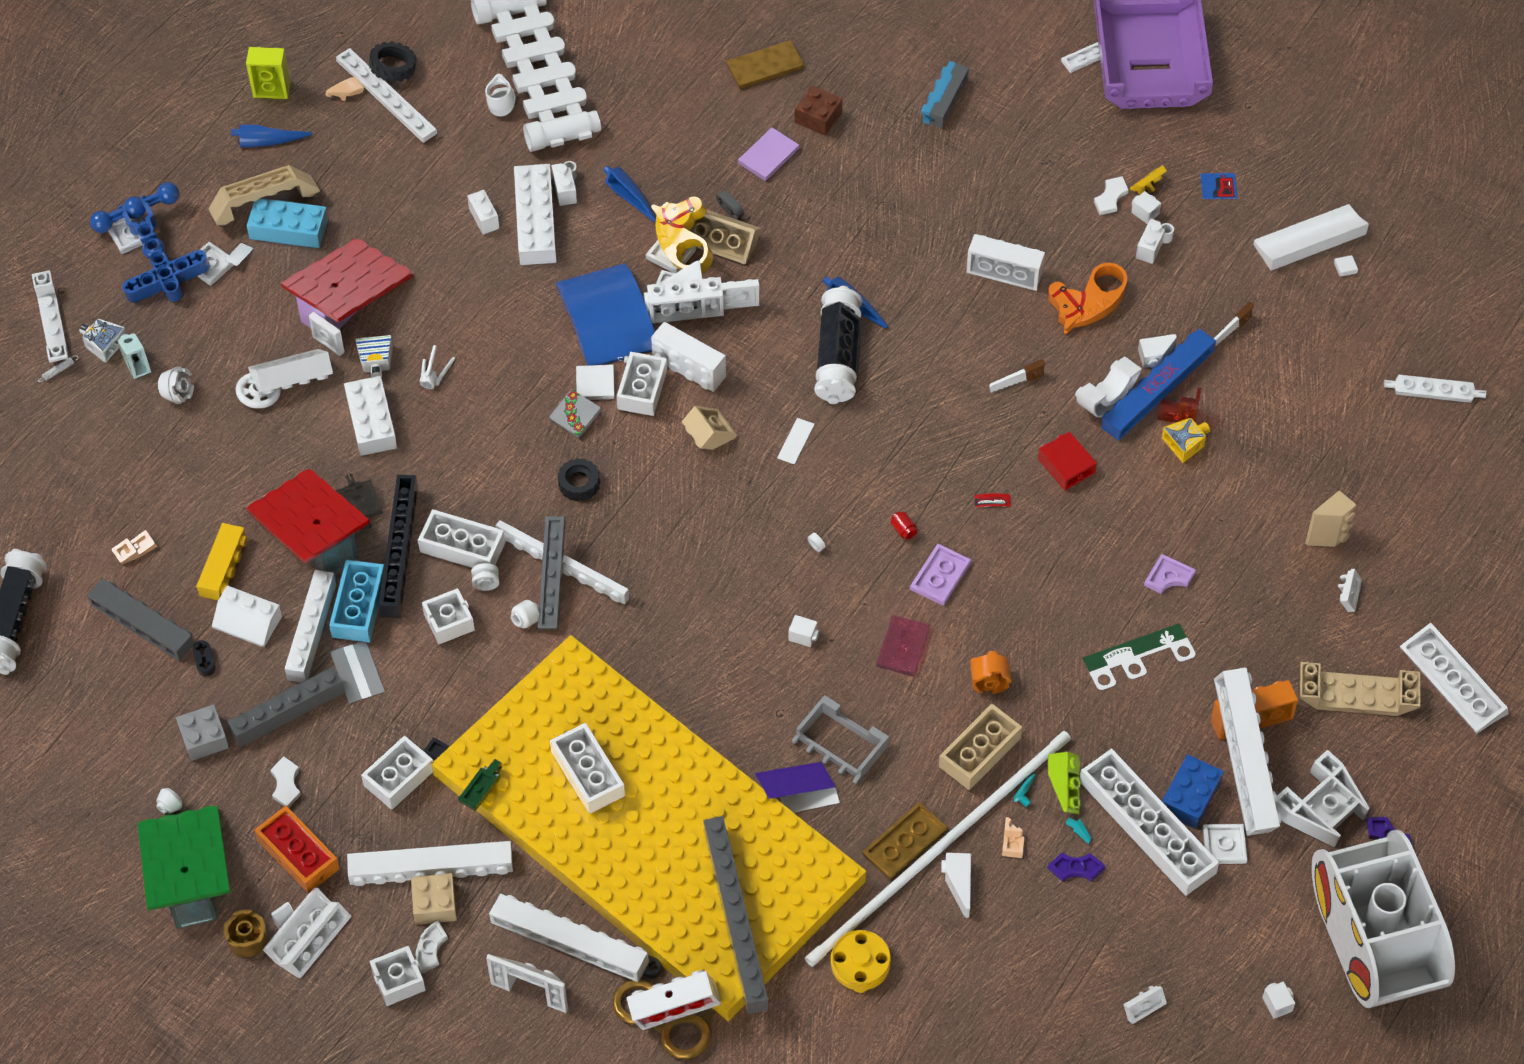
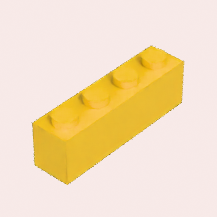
(222, 561)

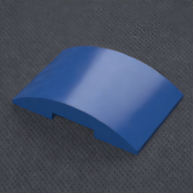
(607, 314)

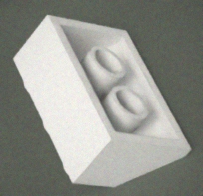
(246, 616)

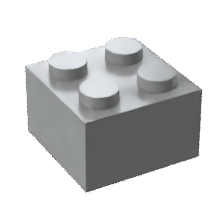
(202, 732)

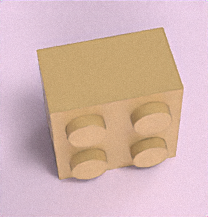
(433, 899)

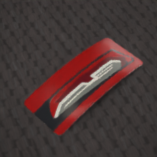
(992, 499)

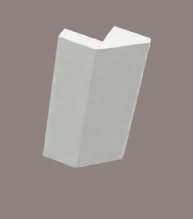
(306, 933)

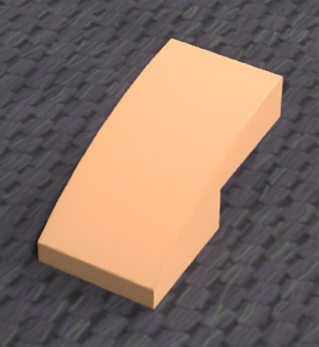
(133, 549)

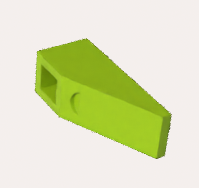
(1064, 775)

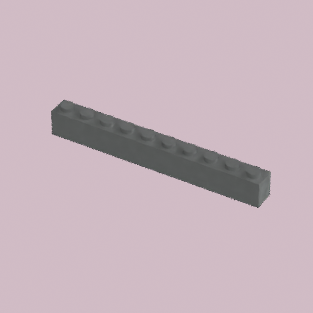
(735, 915)

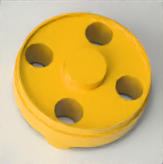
(860, 960)

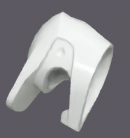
(502, 99)

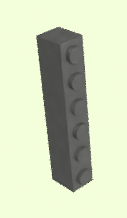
(140, 619)
(286, 707)

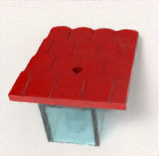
(311, 521)

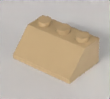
(1331, 521)

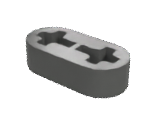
(729, 204)

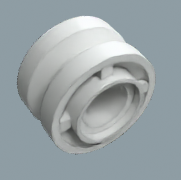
(485, 577)

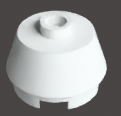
(176, 385)

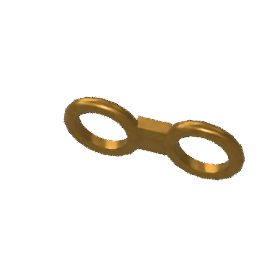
(665, 1028)

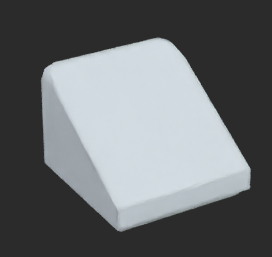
(282, 914)

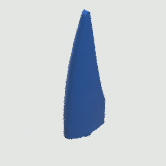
(263, 136)
(626, 188)
(866, 308)

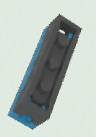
(945, 94)

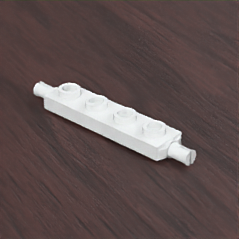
(1434, 388)

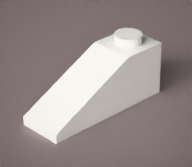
(957, 876)

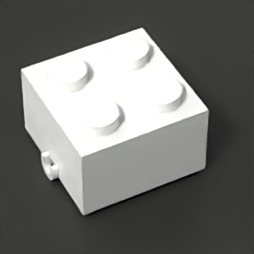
(448, 616)
(397, 975)

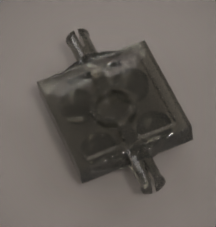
(362, 496)

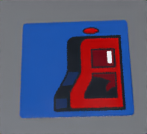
(1218, 185)

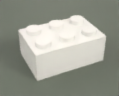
(642, 383)
(397, 772)

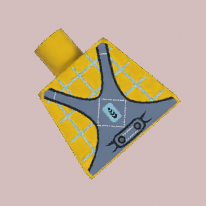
(1185, 438)

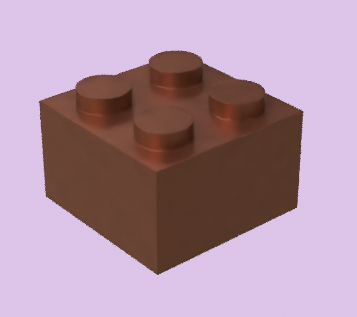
(818, 110)

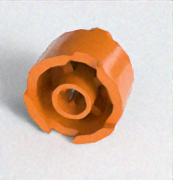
(990, 673)

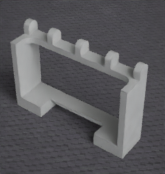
(832, 709)

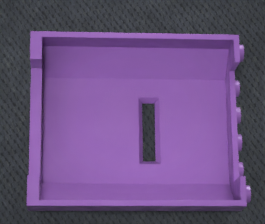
(1153, 34)

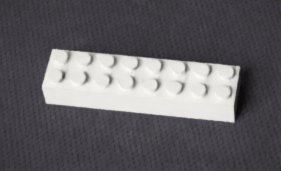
(1247, 751)
(1149, 822)

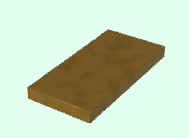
(765, 64)
(904, 841)

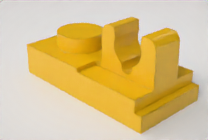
(1145, 183)

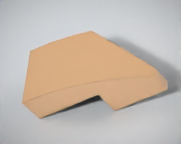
(346, 88)
(1013, 840)

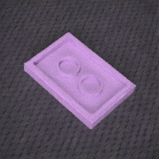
(768, 154)
(940, 574)

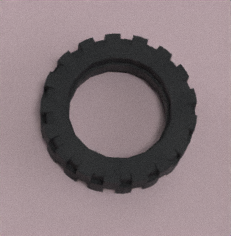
(393, 50)

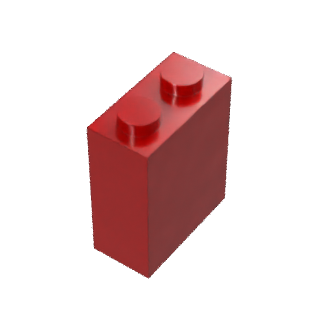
(1067, 460)

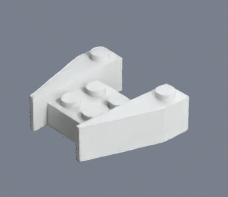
(1326, 805)

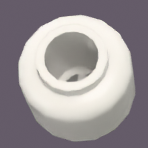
(525, 614)

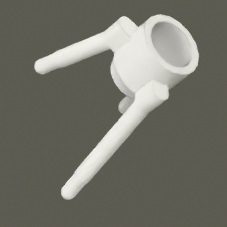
(428, 377)

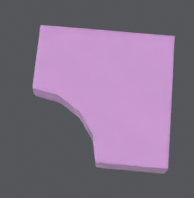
(1169, 573)

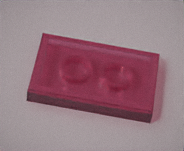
(903, 645)

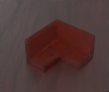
(1176, 412)

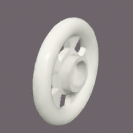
(242, 392)

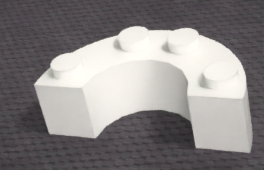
(1113, 388)

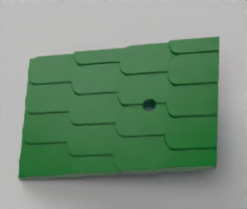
(184, 864)

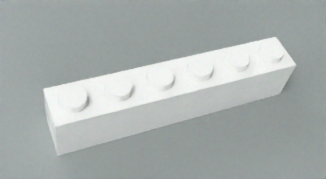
(310, 626)

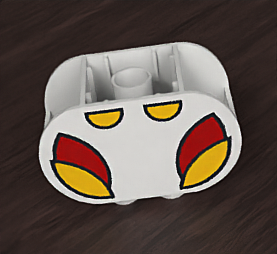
(1383, 920)

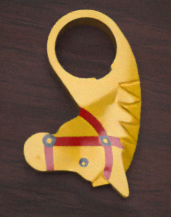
(674, 233)

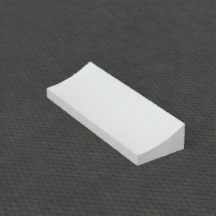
(1310, 237)
(1454, 678)

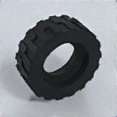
(578, 466)

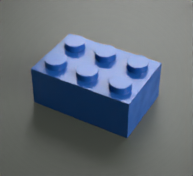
(1192, 790)

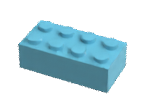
(287, 223)
(357, 601)

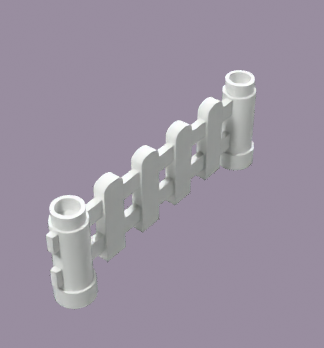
(549, 130)

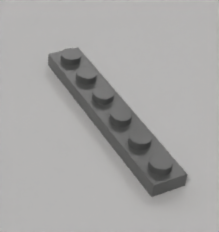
(551, 573)

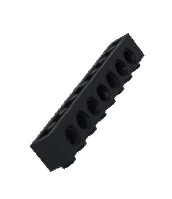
(398, 546)

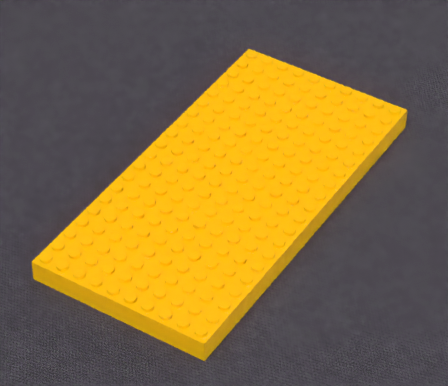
(647, 853)

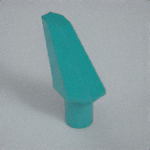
(1079, 829)

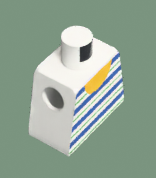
(375, 354)

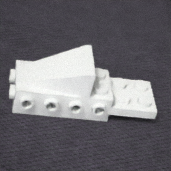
(689, 290)

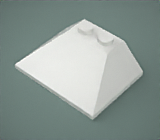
(505, 971)

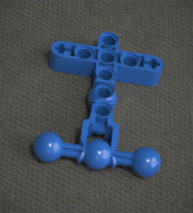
(138, 286)

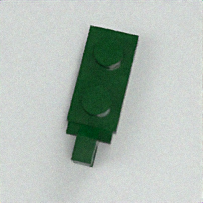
(481, 785)

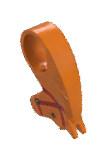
(1092, 304)

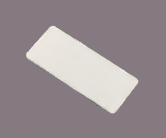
(239, 254)

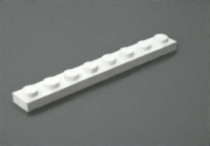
(386, 95)
(570, 567)

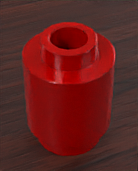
(903, 525)

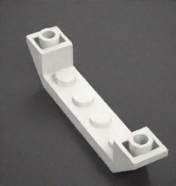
(50, 316)

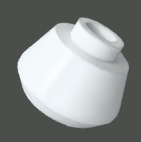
(168, 801)

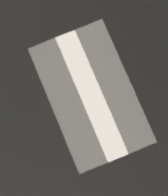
(357, 671)

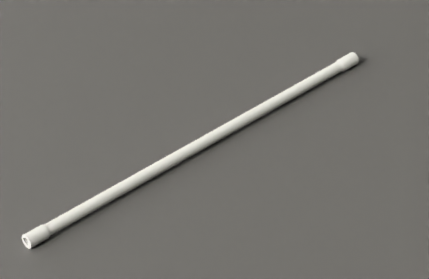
(821, 950)

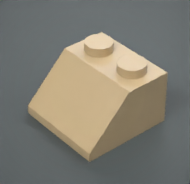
(708, 427)

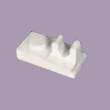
(1350, 590)
(1145, 1003)

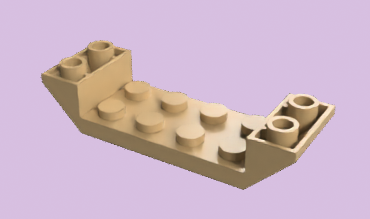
(257, 187)
(1359, 692)

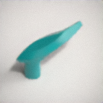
(1020, 795)

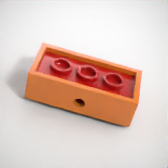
(297, 849)

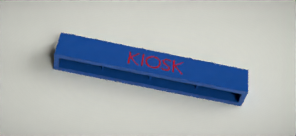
(1158, 384)

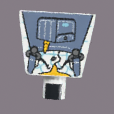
(102, 338)

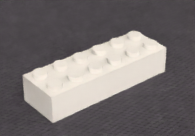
(534, 214)

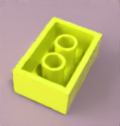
(268, 72)

